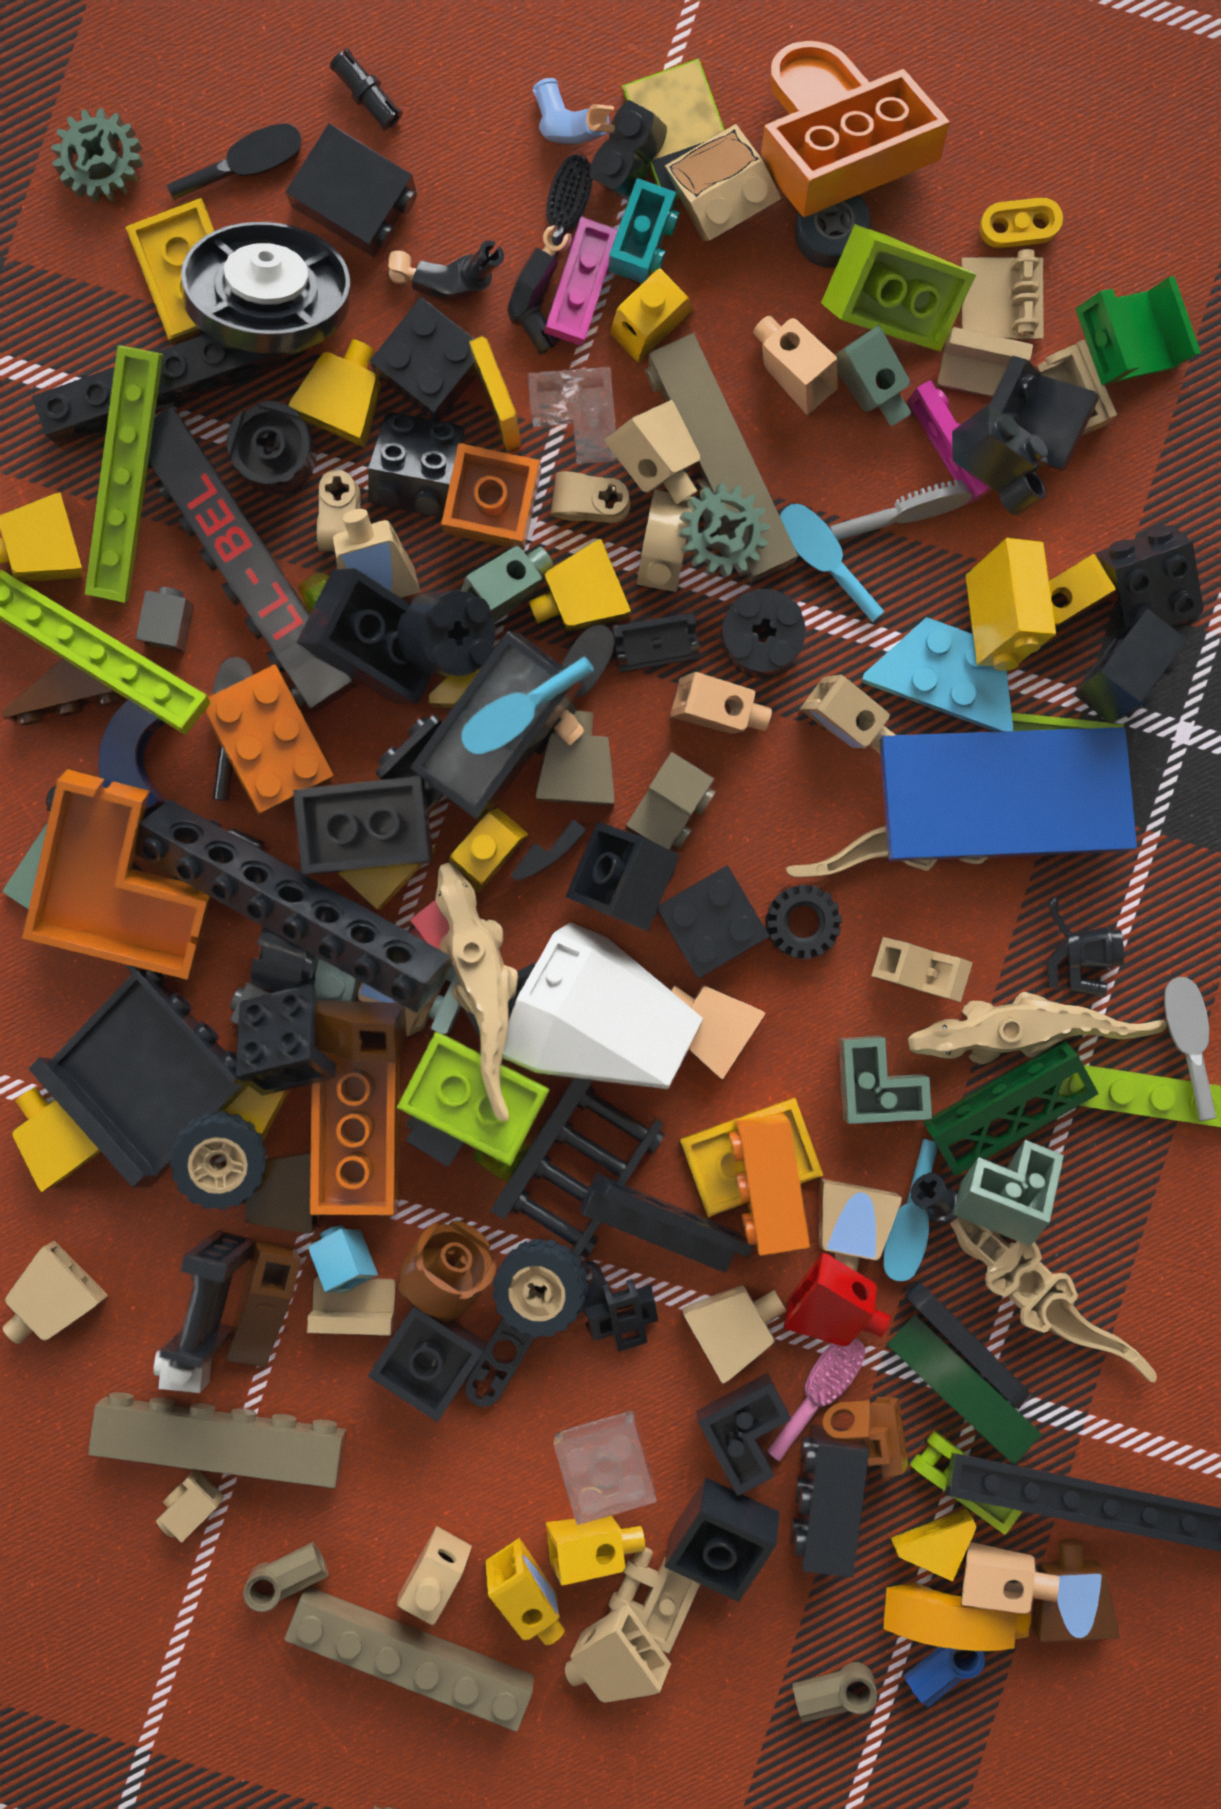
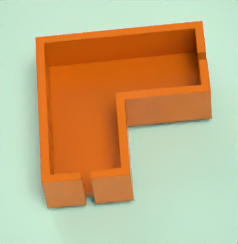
(92, 897)

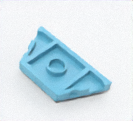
(940, 670)

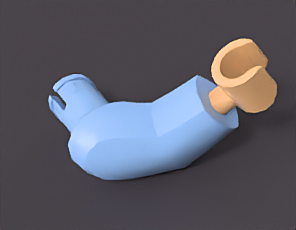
(566, 126)

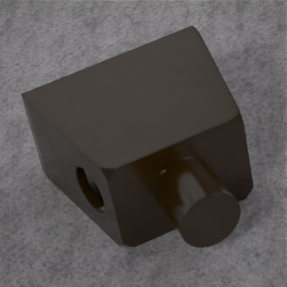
(284, 1195)

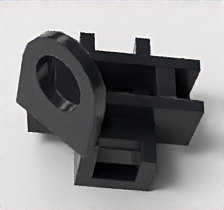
(602, 1310)

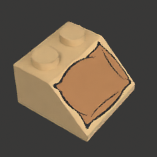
(722, 183)

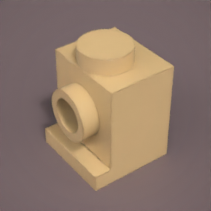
(189, 1506)

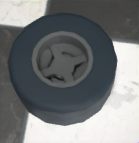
(819, 244)

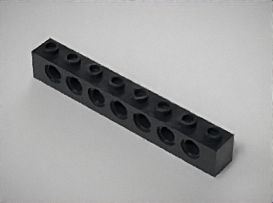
(292, 905)

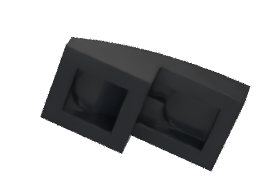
(538, 859)

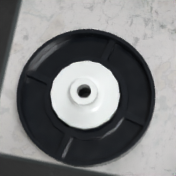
(265, 287)

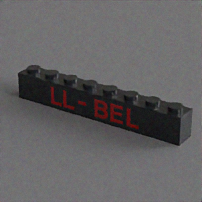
(242, 558)

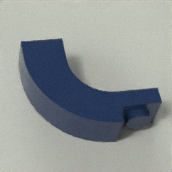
(124, 751)

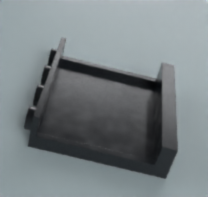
(140, 1075)

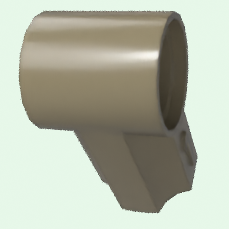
(287, 1576)
(829, 1693)

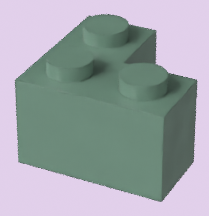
(872, 1094)
(1013, 1198)

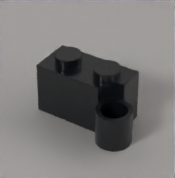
(1002, 457)

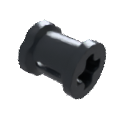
(931, 1194)

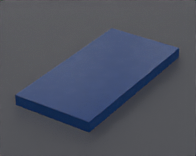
(1007, 794)

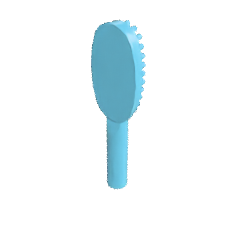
(822, 550)
(511, 714)
(911, 1226)

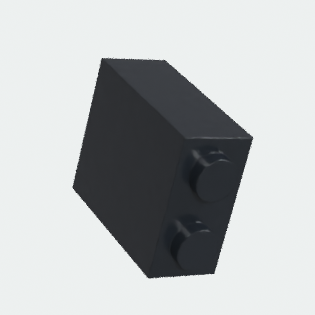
(352, 191)

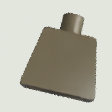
(577, 771)

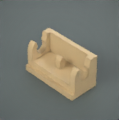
(1077, 367)

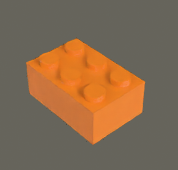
(266, 739)
(769, 1184)

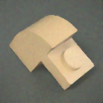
(662, 546)
(922, 969)

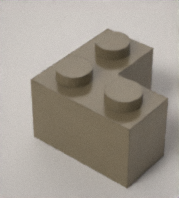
(670, 803)

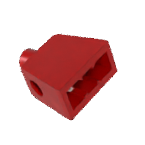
(834, 1304)

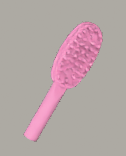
(825, 1383)

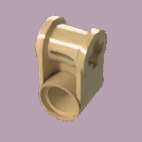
(584, 497)
(332, 510)

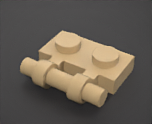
(665, 1603)

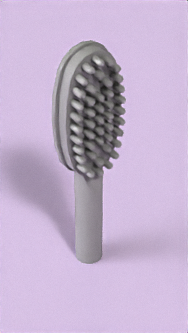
(911, 510)
(1190, 1033)

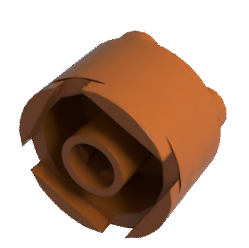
(447, 1270)

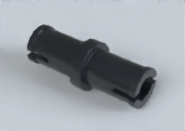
(365, 89)

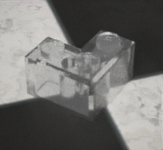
(578, 399)

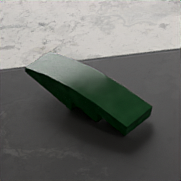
(964, 1389)

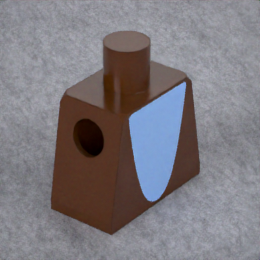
(1083, 1600)

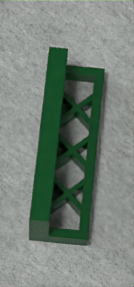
(1002, 1096)

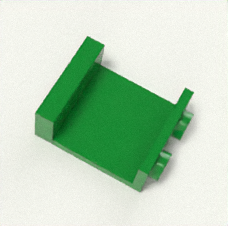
(1137, 332)

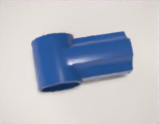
(941, 1672)

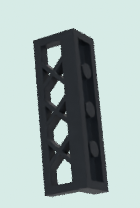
(662, 1223)

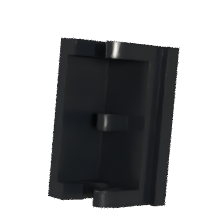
(656, 642)

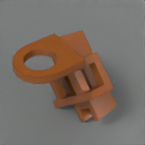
(879, 1426)

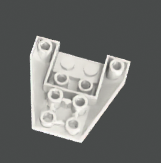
(598, 1016)

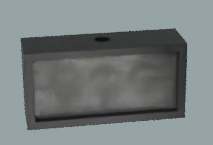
(481, 780)

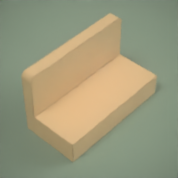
(977, 361)
(360, 1311)

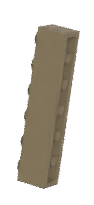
(686, 378)
(217, 1440)
(411, 1658)

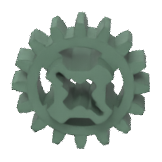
(93, 139)
(718, 515)

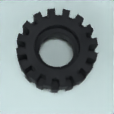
(828, 921)

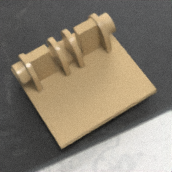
(1005, 296)

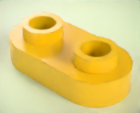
(1018, 221)

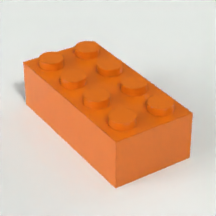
(356, 1139)

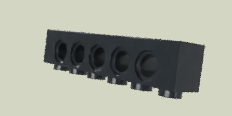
(186, 373)

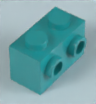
(642, 231)

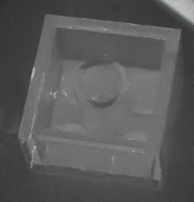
(605, 1467)

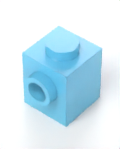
(342, 1259)

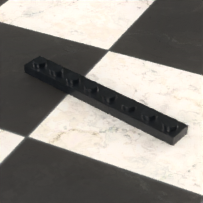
(1084, 1501)

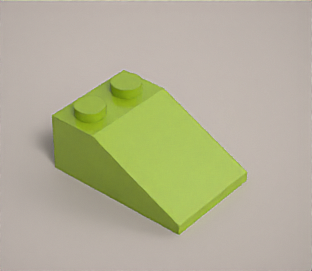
(897, 288)

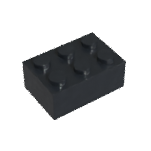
(357, 633)
(363, 826)
(829, 1503)

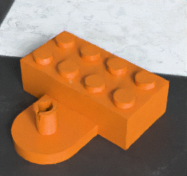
(843, 129)

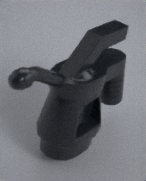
(1090, 949)

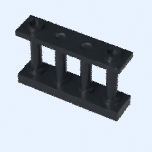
(560, 1130)
(211, 1270)

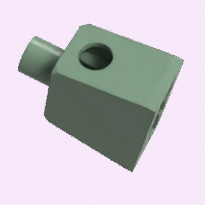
(871, 359)
(508, 579)

